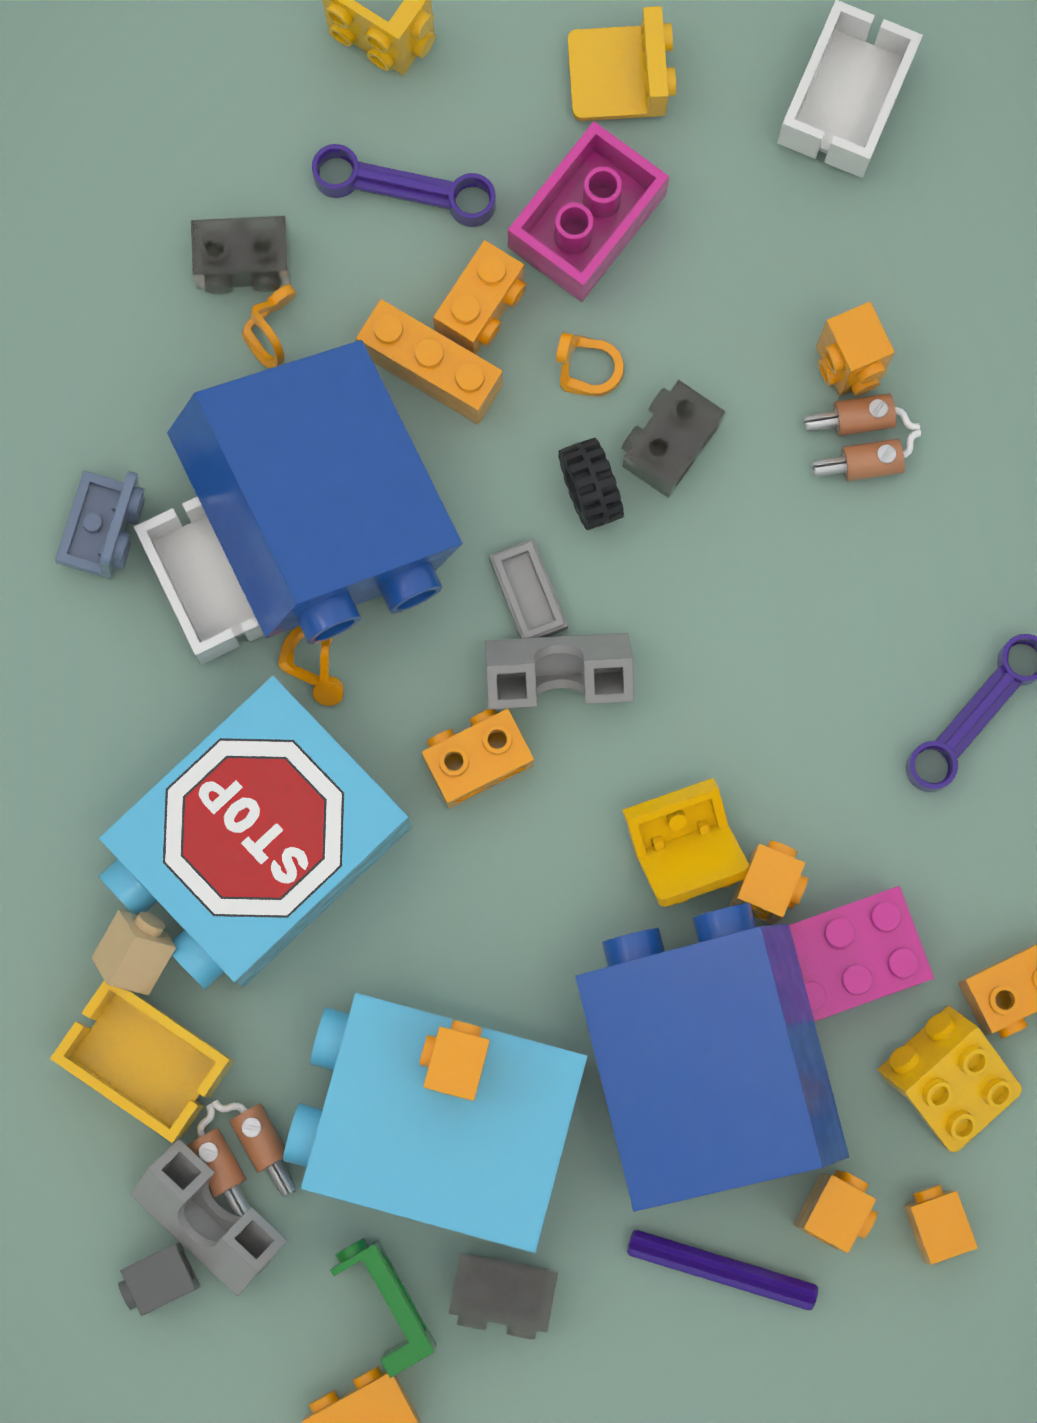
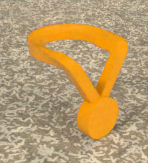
(260, 311)
(567, 345)
(326, 688)

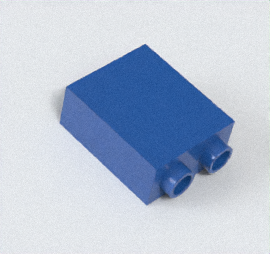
(315, 492)
(710, 1059)

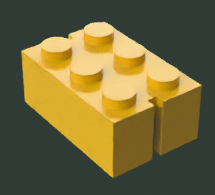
(142, 1060)

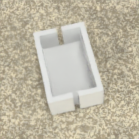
(848, 89)
(198, 581)

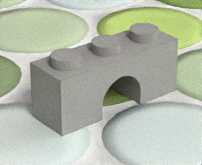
(591, 664)
(180, 1199)

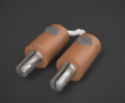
(866, 459)
(258, 1140)

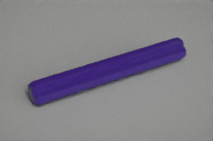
(722, 1270)

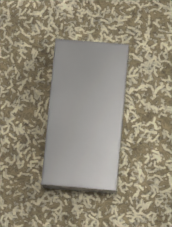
(528, 591)

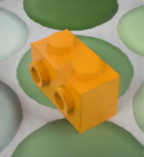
(480, 298)
(854, 351)
(477, 756)
(771, 882)
(1004, 993)
(455, 1060)
(838, 1210)

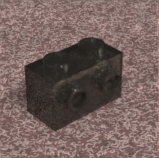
(240, 253)
(672, 437)
(503, 1294)

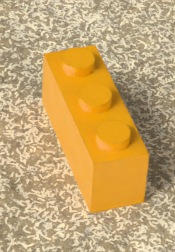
(430, 361)

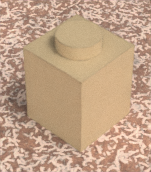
(133, 951)

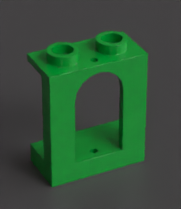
(419, 1340)

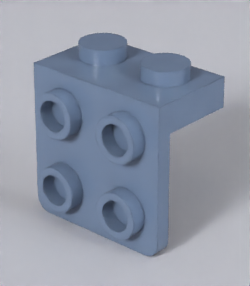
(98, 524)

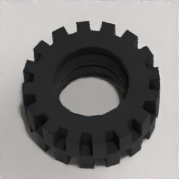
(591, 483)

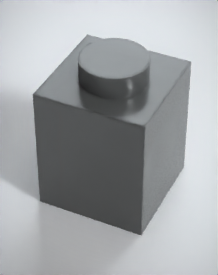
(158, 1279)

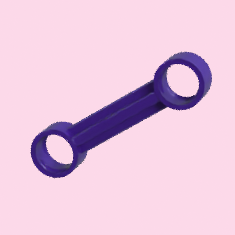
(403, 185)
(973, 716)

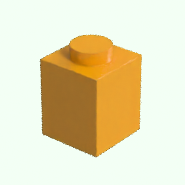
(939, 1224)

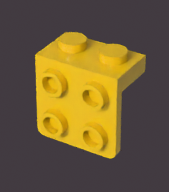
(387, 43)
(622, 69)
(685, 843)
(952, 1078)

